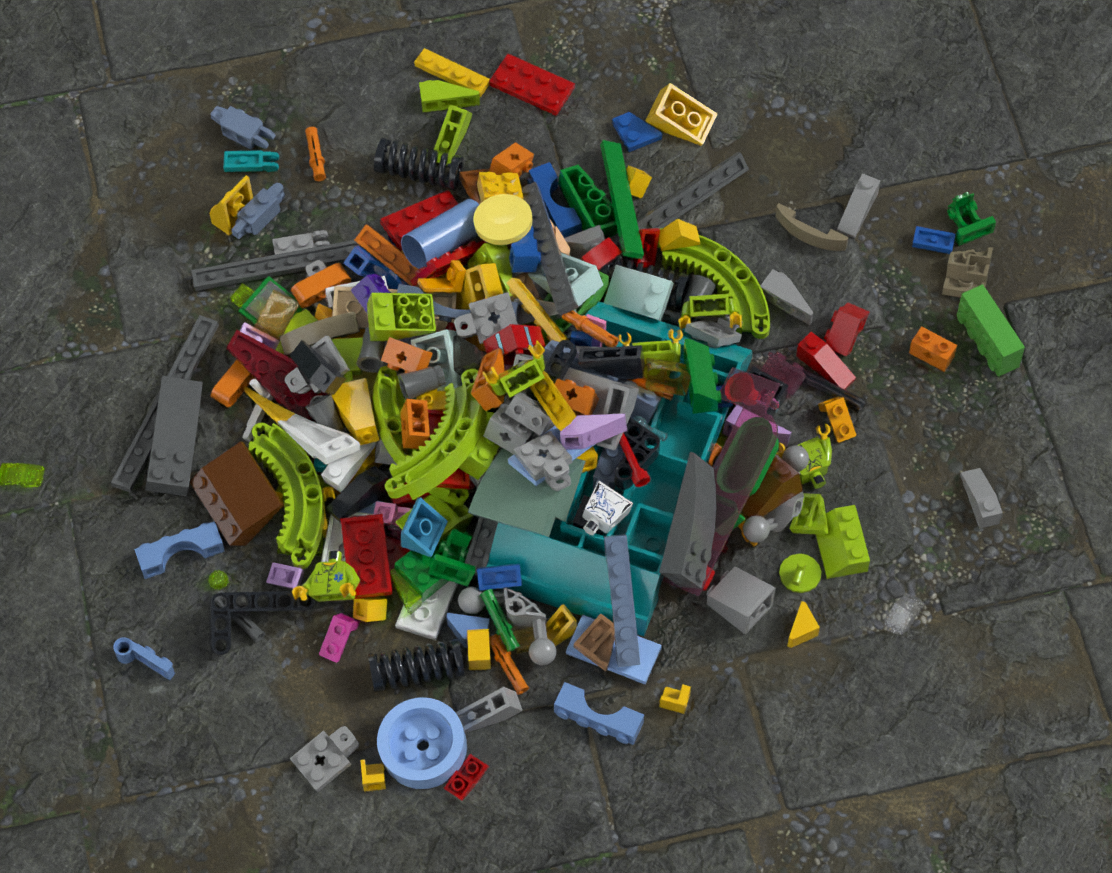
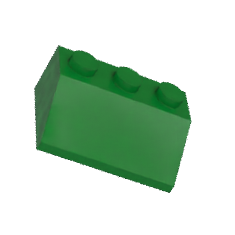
(702, 378)

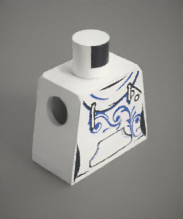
(605, 509)

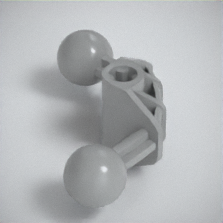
(758, 528)
(520, 614)

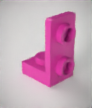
(337, 636)

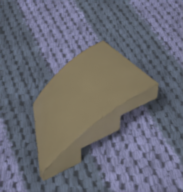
(966, 271)

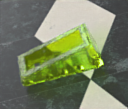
(407, 594)

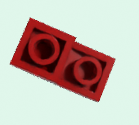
(602, 254)
(466, 778)

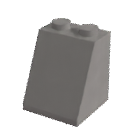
(741, 598)

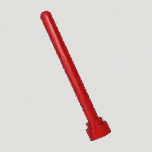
(639, 476)

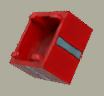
(514, 340)

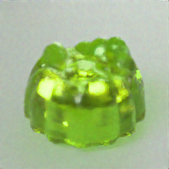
(218, 579)

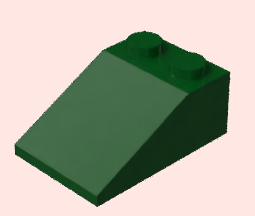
(414, 570)

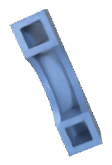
(154, 556)
(622, 725)

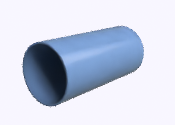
(441, 234)

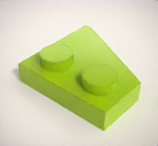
(812, 516)

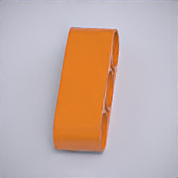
(313, 288)
(231, 385)

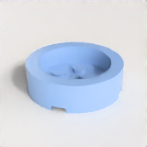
(407, 727)

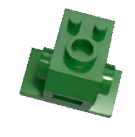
(964, 207)
(450, 563)

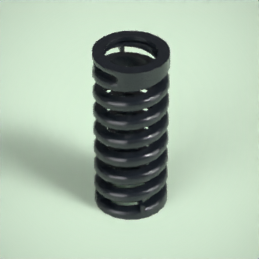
(451, 180)
(681, 284)
(414, 664)

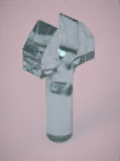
(662, 436)

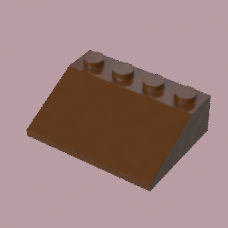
(777, 487)
(236, 494)

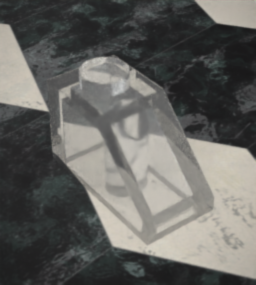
(904, 614)

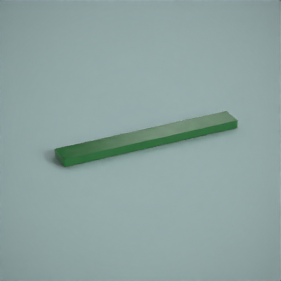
(621, 199)

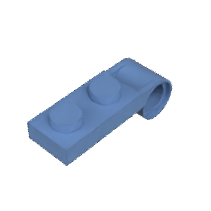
(143, 654)

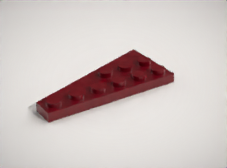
(270, 370)

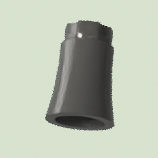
(698, 286)
(370, 354)
(421, 381)
(325, 413)

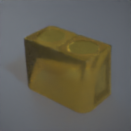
(276, 314)
(667, 385)

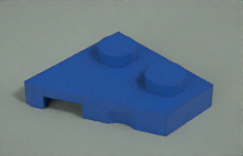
(635, 132)

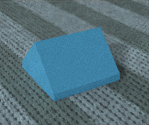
(423, 529)

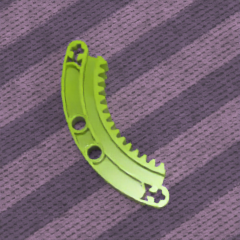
(725, 274)
(386, 408)
(447, 449)
(303, 515)

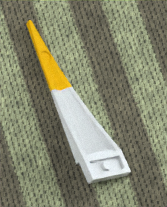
(314, 438)

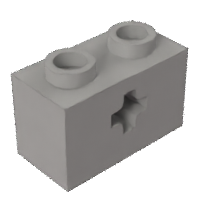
(529, 413)
(507, 431)

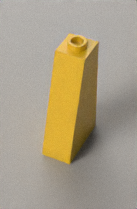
(356, 410)

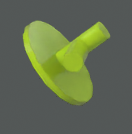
(800, 573)

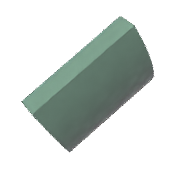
(516, 502)

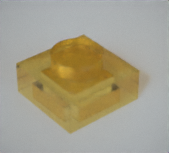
(524, 638)

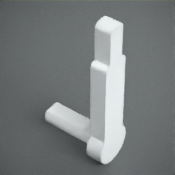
(258, 412)

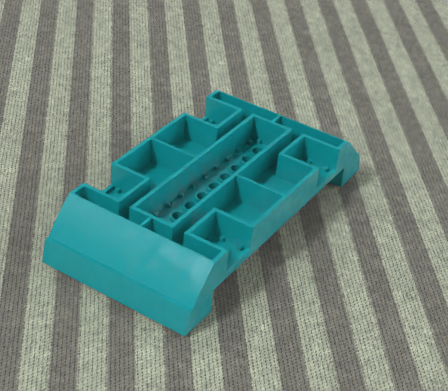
(570, 562)

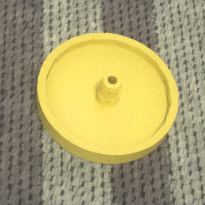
(503, 219)

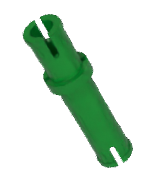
(497, 615)

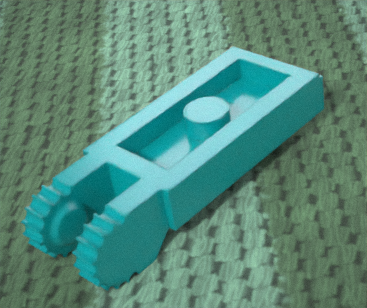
(250, 161)

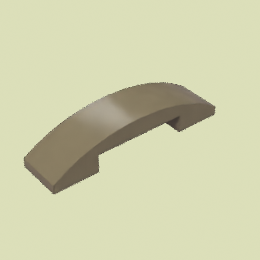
(831, 241)
(334, 327)

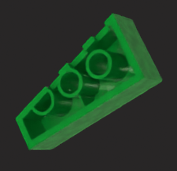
(587, 200)

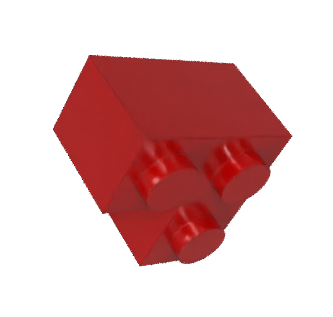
(847, 325)

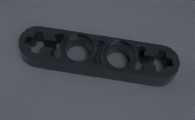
(558, 352)

